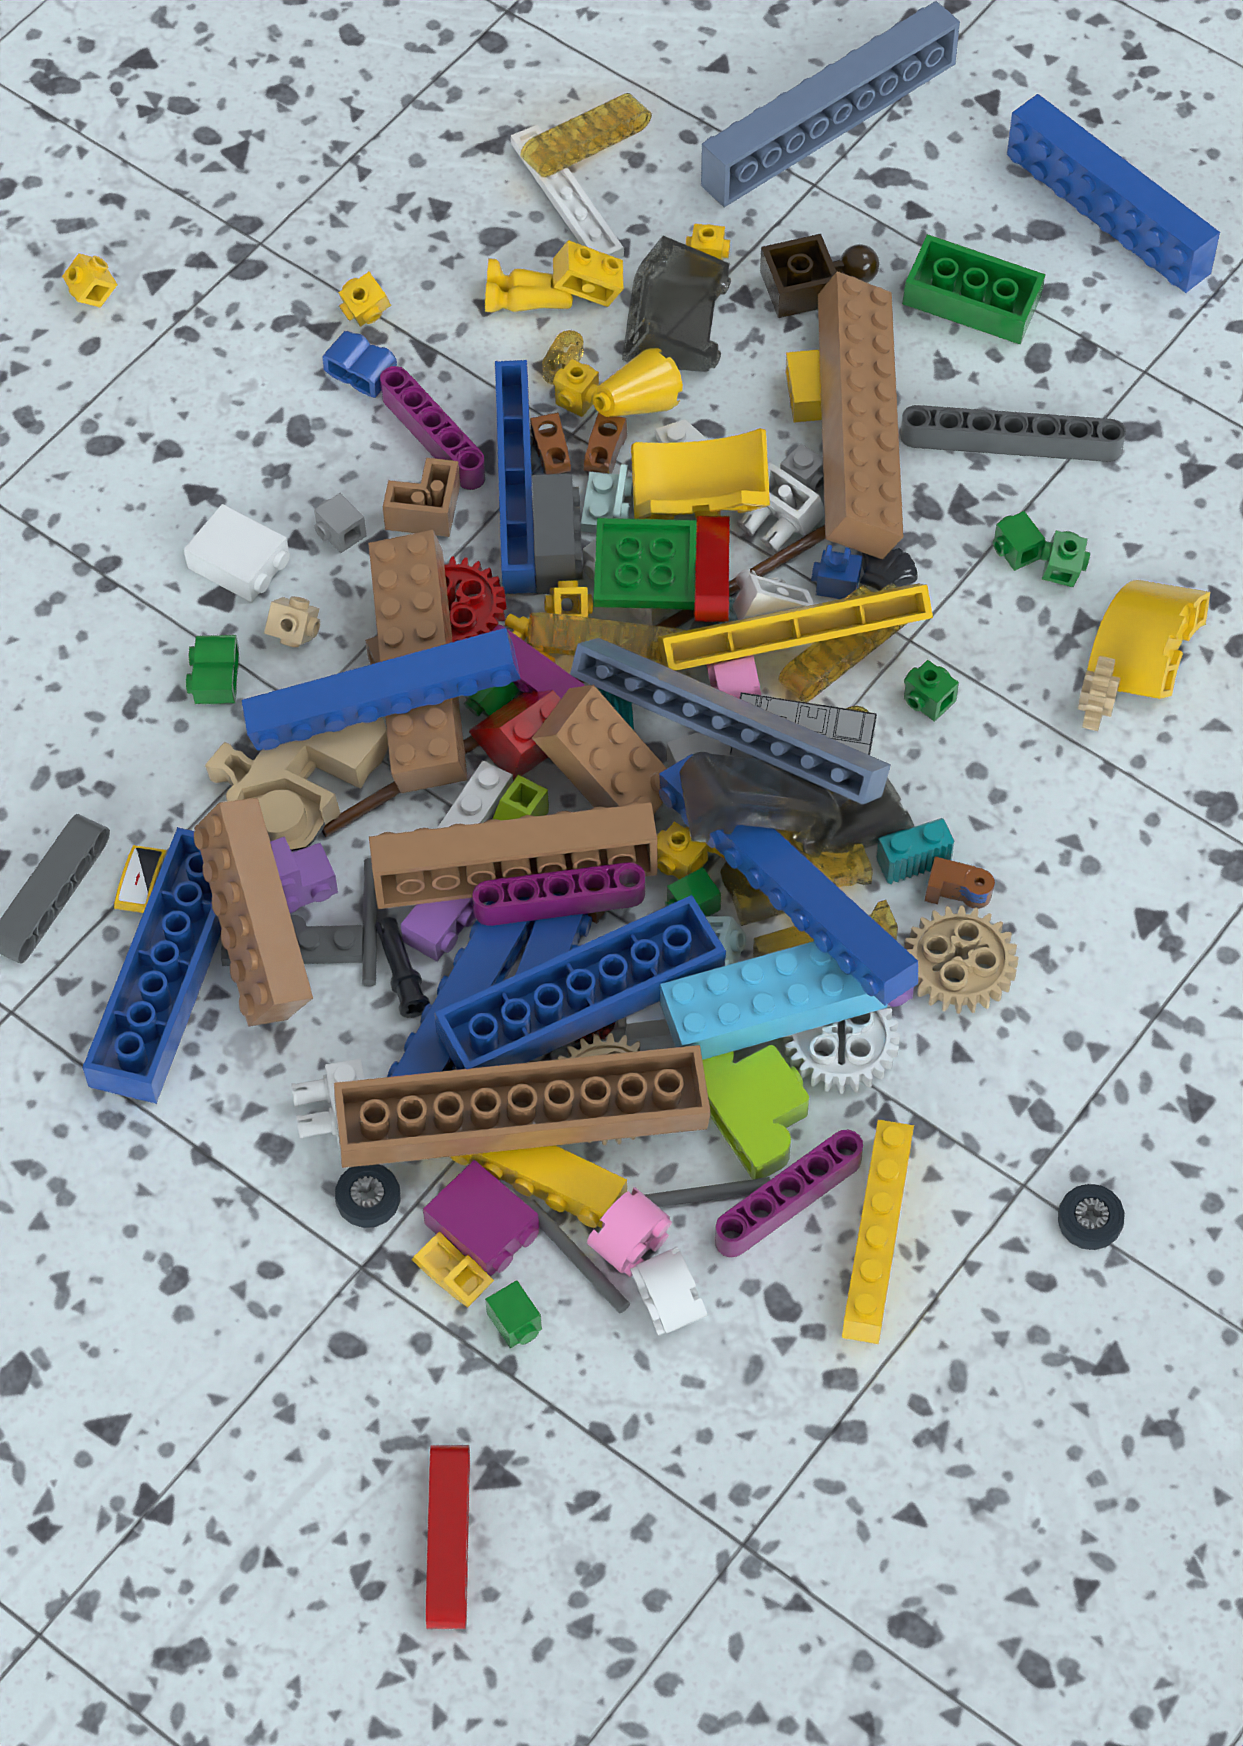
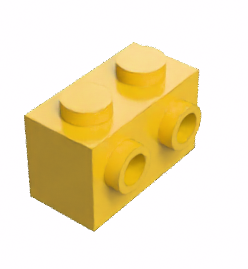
(588, 273)

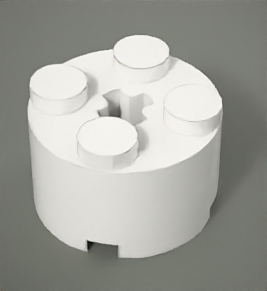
(668, 1291)

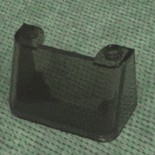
(675, 305)
(751, 792)

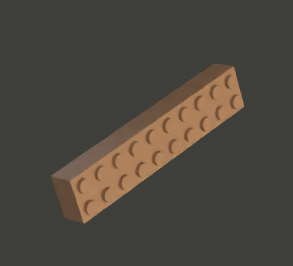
(859, 416)
(521, 1106)

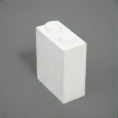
(237, 553)

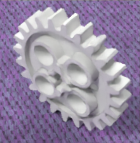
(875, 1038)

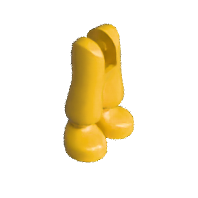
(522, 290)

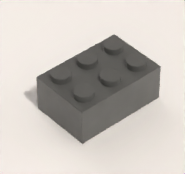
(556, 531)

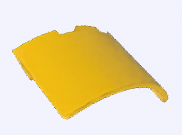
(700, 476)
(1145, 632)

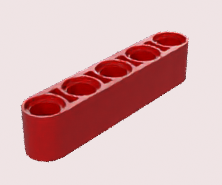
(712, 569)
(448, 1537)

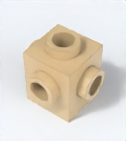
(292, 621)

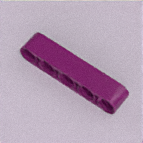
(432, 425)
(538, 671)
(573, 883)
(783, 1208)

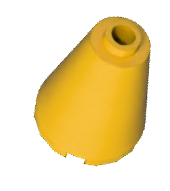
(641, 386)

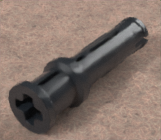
(404, 979)

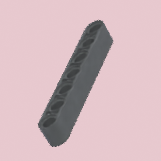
(1012, 433)

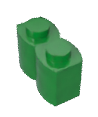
(214, 669)

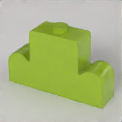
(755, 1105)

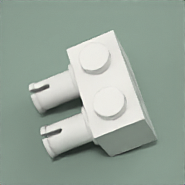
(792, 503)
(766, 596)
(323, 1090)

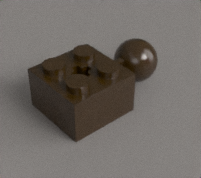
(802, 267)

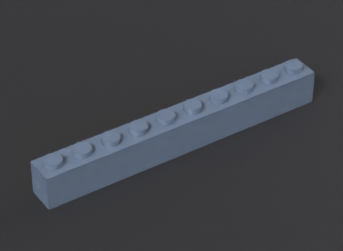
(731, 720)

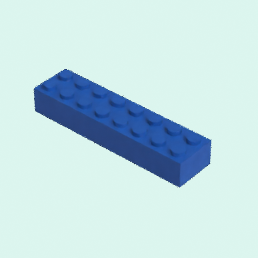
(1112, 193)
(157, 980)
(579, 989)

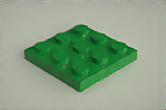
(645, 563)

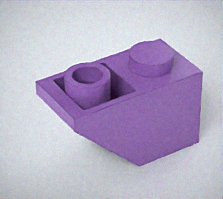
(436, 926)

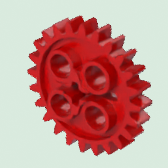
(480, 611)

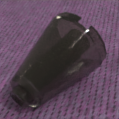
(869, 821)

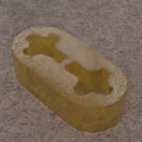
(557, 355)

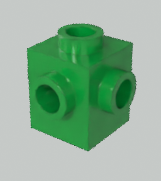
(1064, 558)
(930, 690)

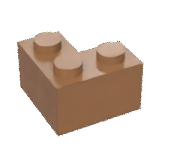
(424, 505)

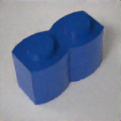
(357, 362)

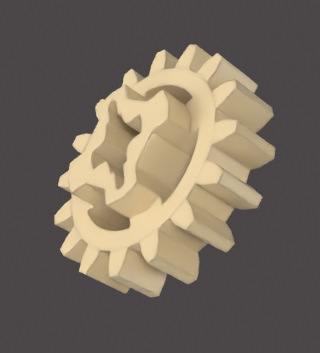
(1098, 693)

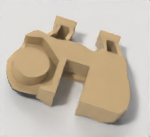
(279, 776)

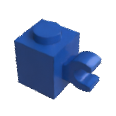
(837, 573)

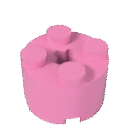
(735, 676)
(630, 1231)

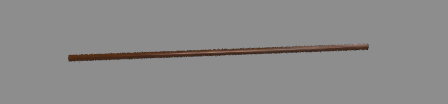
(674, 621)

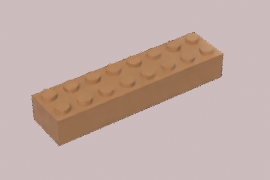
(410, 618)
(454, 859)

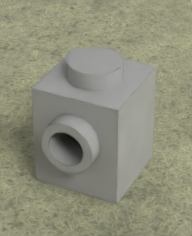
(805, 467)
(339, 523)

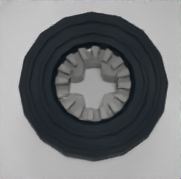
(363, 1179)
(1103, 1204)

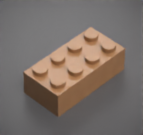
(600, 751)

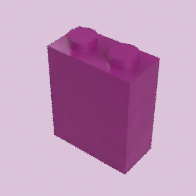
(482, 1218)

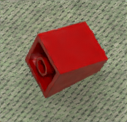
(509, 732)

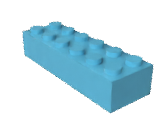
(761, 1000)

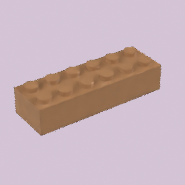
(252, 912)

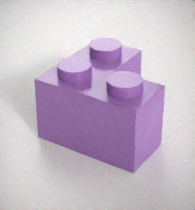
(304, 874)

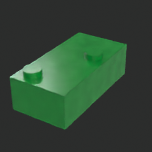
(973, 289)

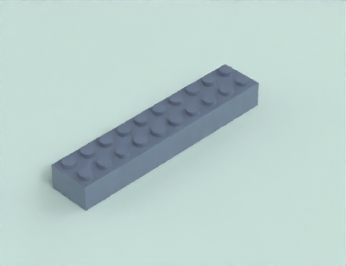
(829, 103)

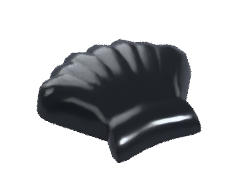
(895, 568)

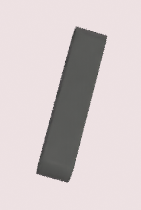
(51, 886)

